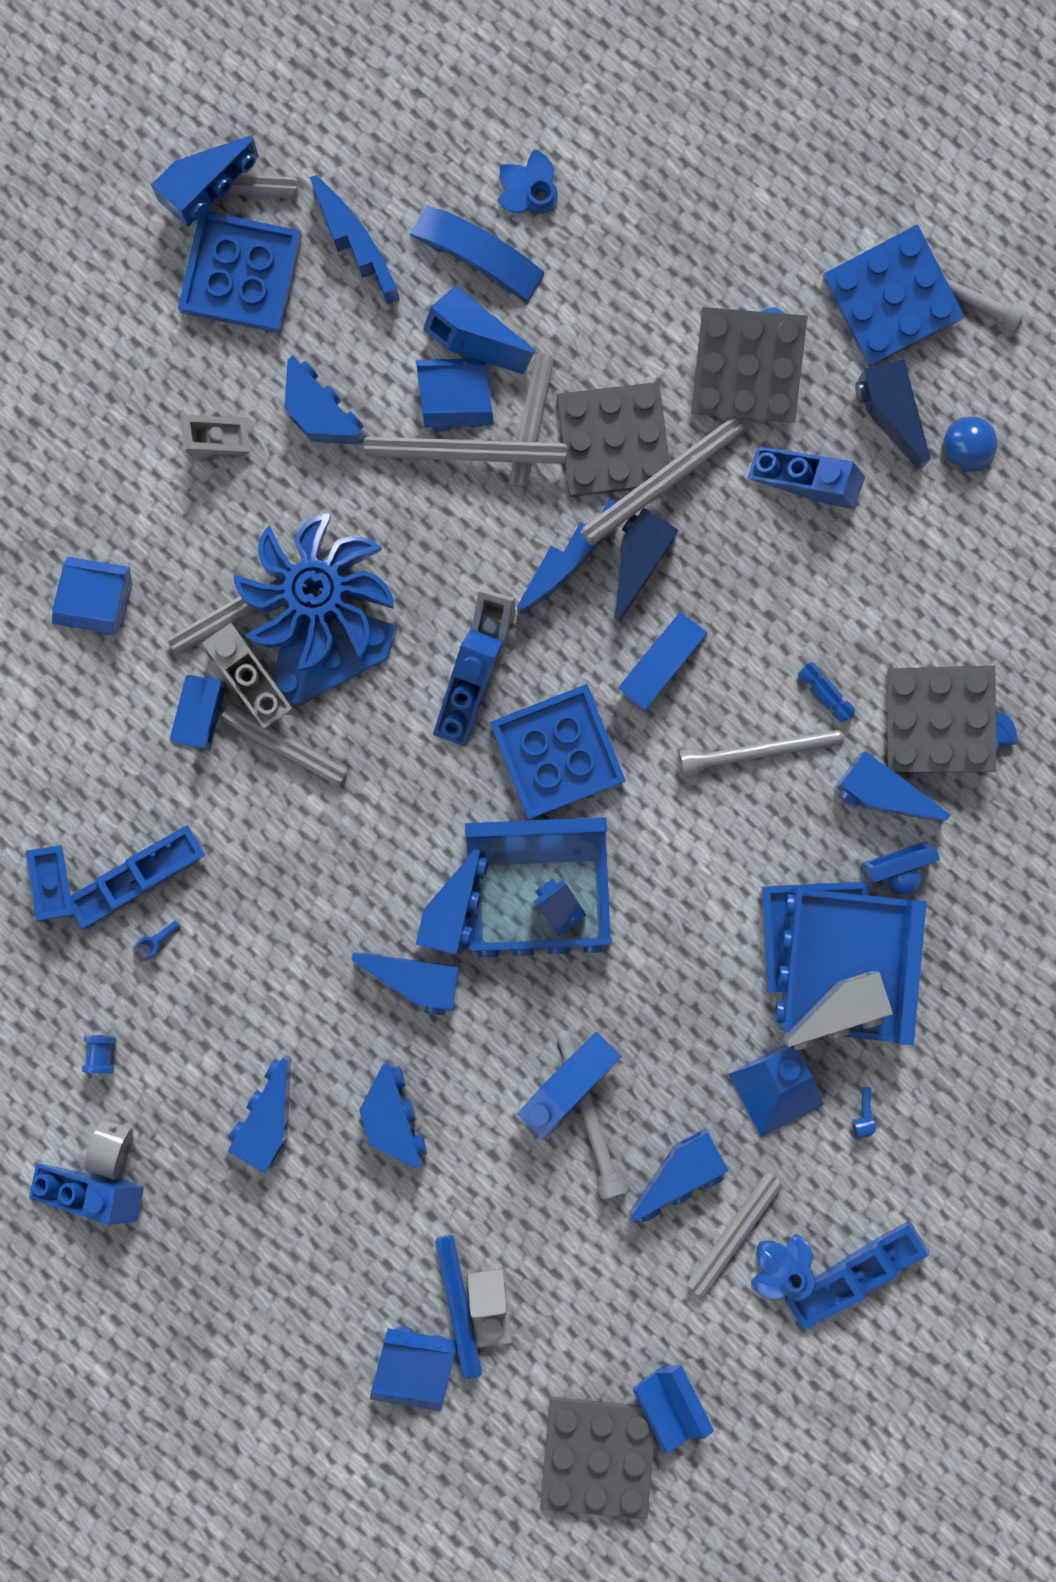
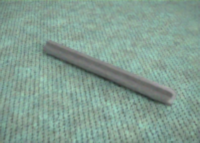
(466, 450)
(662, 481)
(221, 617)

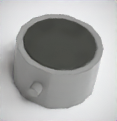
(108, 1149)

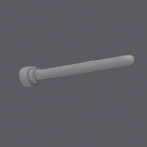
(1007, 313)
(696, 762)
(610, 1181)

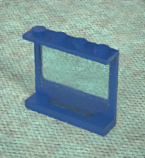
(520, 862)

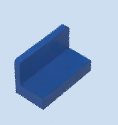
(198, 711)
(49, 883)
(672, 1407)

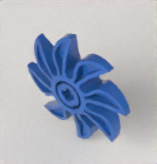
(323, 577)

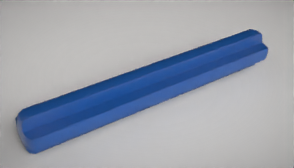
(458, 1306)

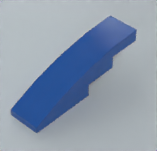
(350, 233)
(557, 568)
(136, 877)
(860, 1273)

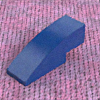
(661, 662)

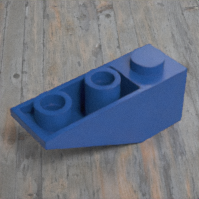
(199, 179)
(475, 333)
(810, 476)
(467, 686)
(558, 906)
(449, 913)
(266, 1127)
(685, 1168)
(87, 1194)

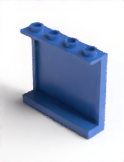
(844, 937)

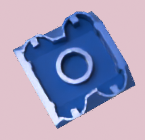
(454, 393)
(92, 595)
(413, 1369)

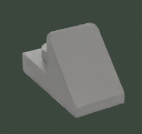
(214, 435)
(494, 616)
(489, 1308)

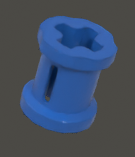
(98, 1054)

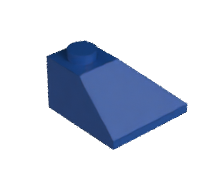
(776, 1088)

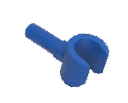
(155, 940)
(866, 1125)

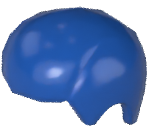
(970, 443)

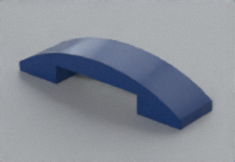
(479, 250)

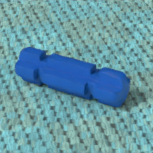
(826, 692)

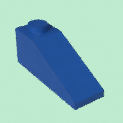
(880, 789)
(419, 981)
(569, 1086)

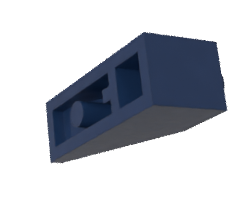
(893, 407)
(642, 549)

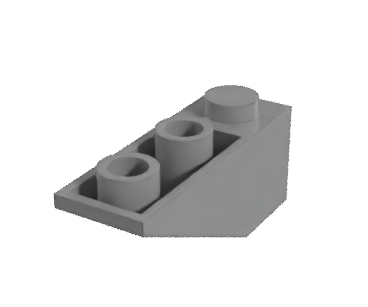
(247, 675)
(845, 1005)

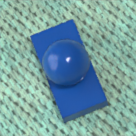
(901, 867)

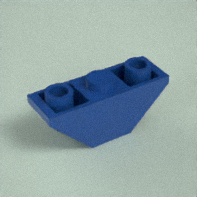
(317, 409)
(390, 1118)

